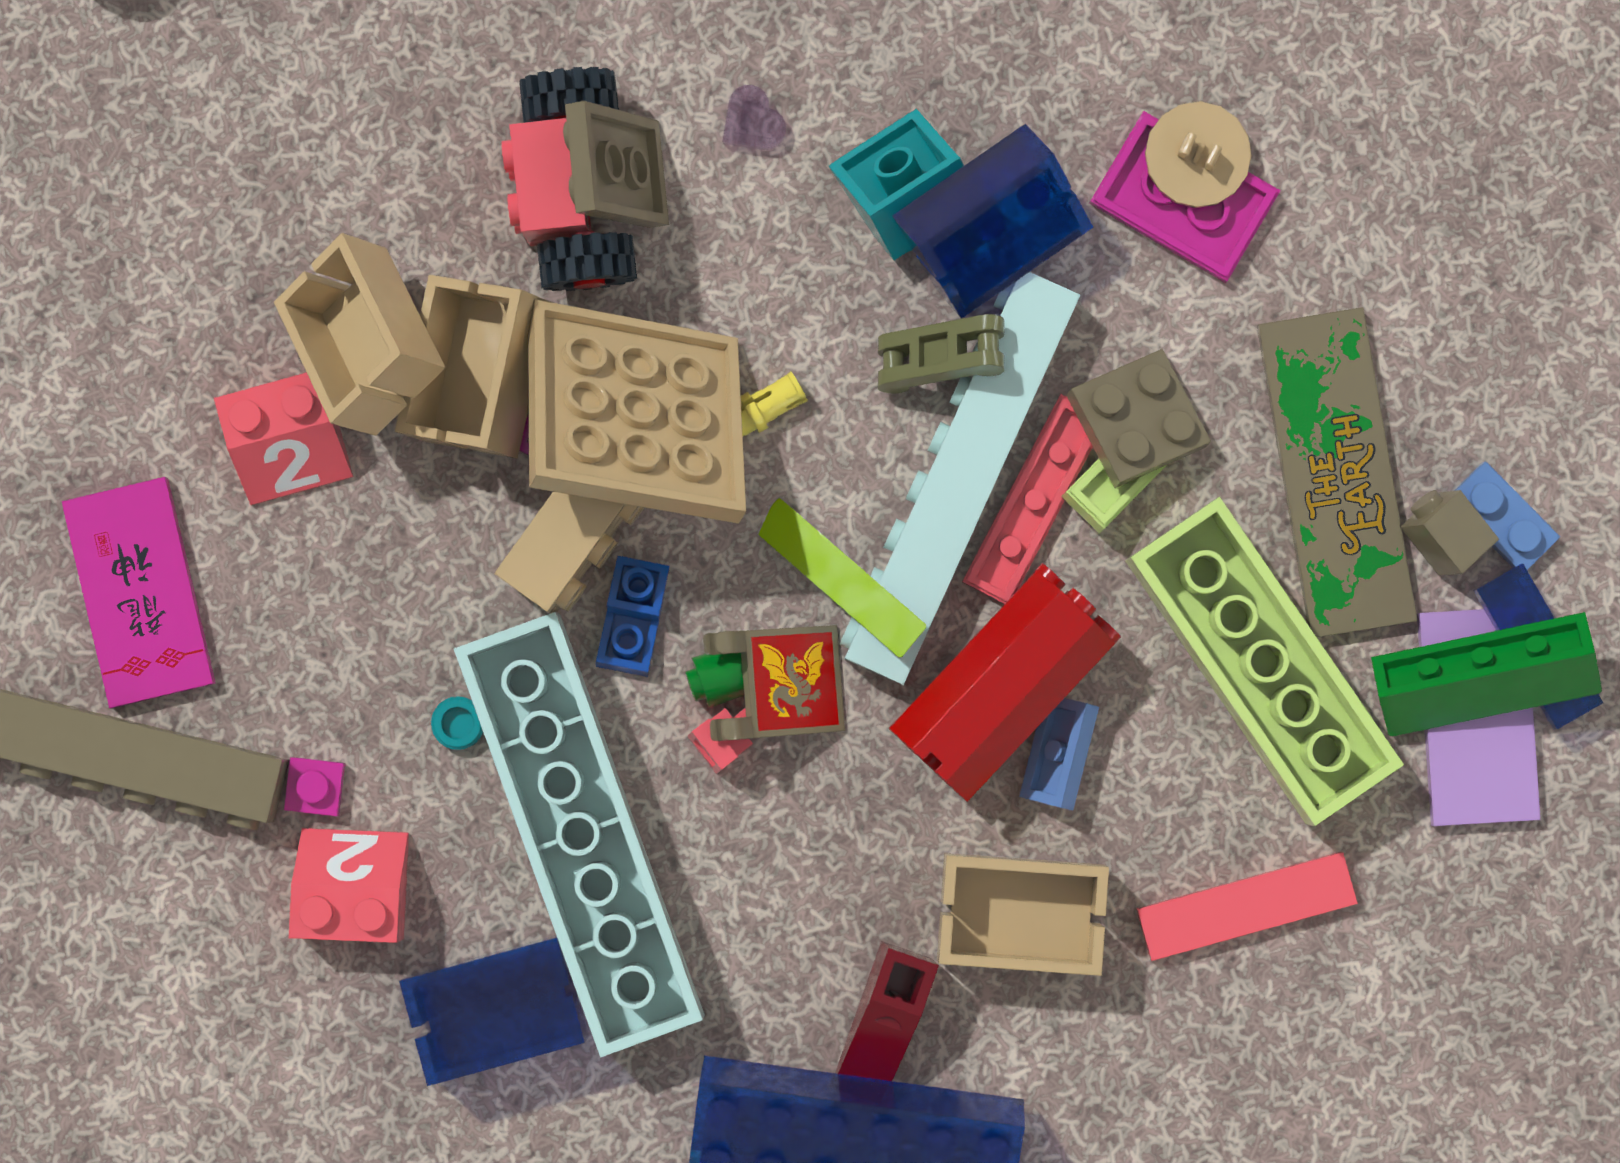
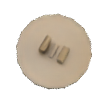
(1198, 154)

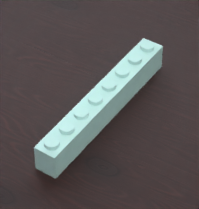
(965, 467)

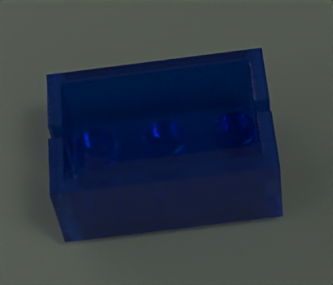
(993, 220)
(493, 1010)

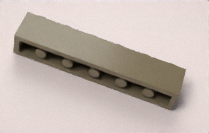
(141, 760)

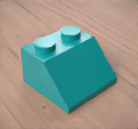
(894, 172)

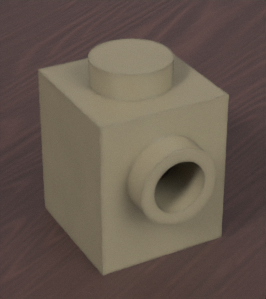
(1448, 531)

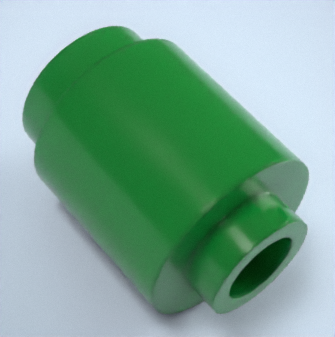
(716, 678)

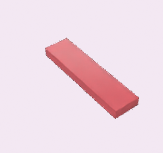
(1030, 505)
(1246, 906)

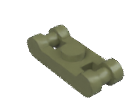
(940, 352)

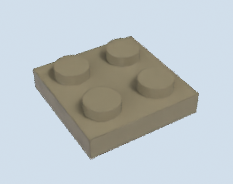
(1138, 418)

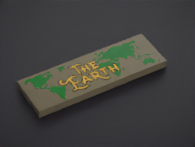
(1336, 472)

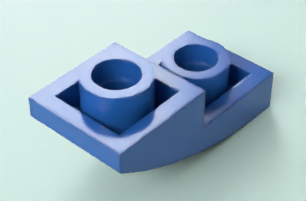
(632, 616)

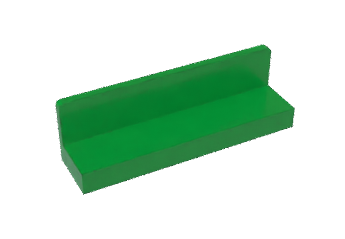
(1487, 674)

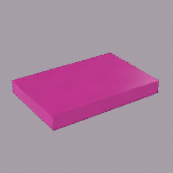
(1204, 236)

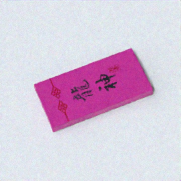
(138, 592)

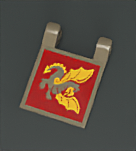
(787, 682)

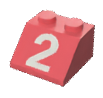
(281, 439)
(349, 886)

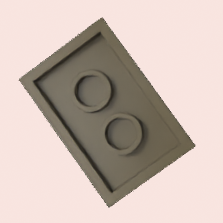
(615, 165)

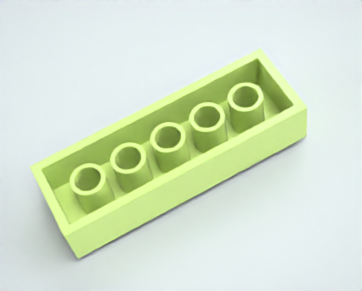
(1264, 662)

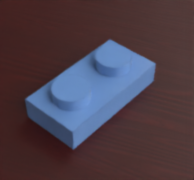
(1520, 529)
(1059, 754)

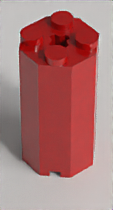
(1005, 682)

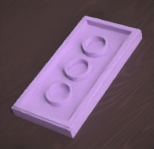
(1483, 765)

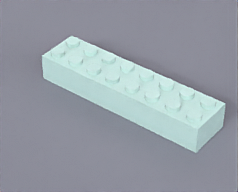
(579, 834)

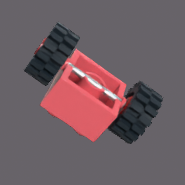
(541, 167)

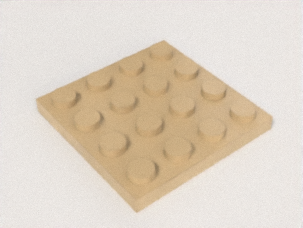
(635, 412)

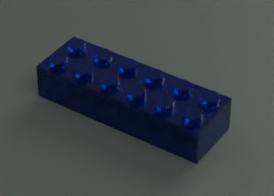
(824, 1117)

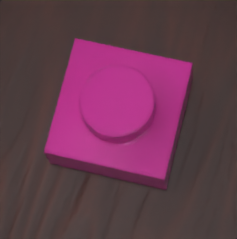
(314, 786)

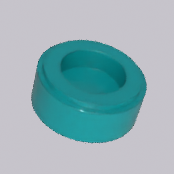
(456, 723)

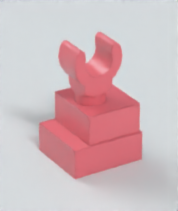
(718, 753)

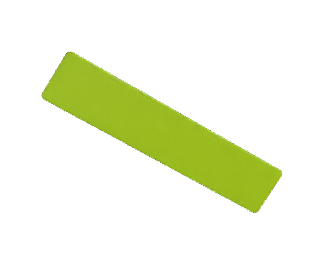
(841, 578)

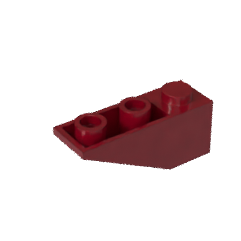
(887, 1013)

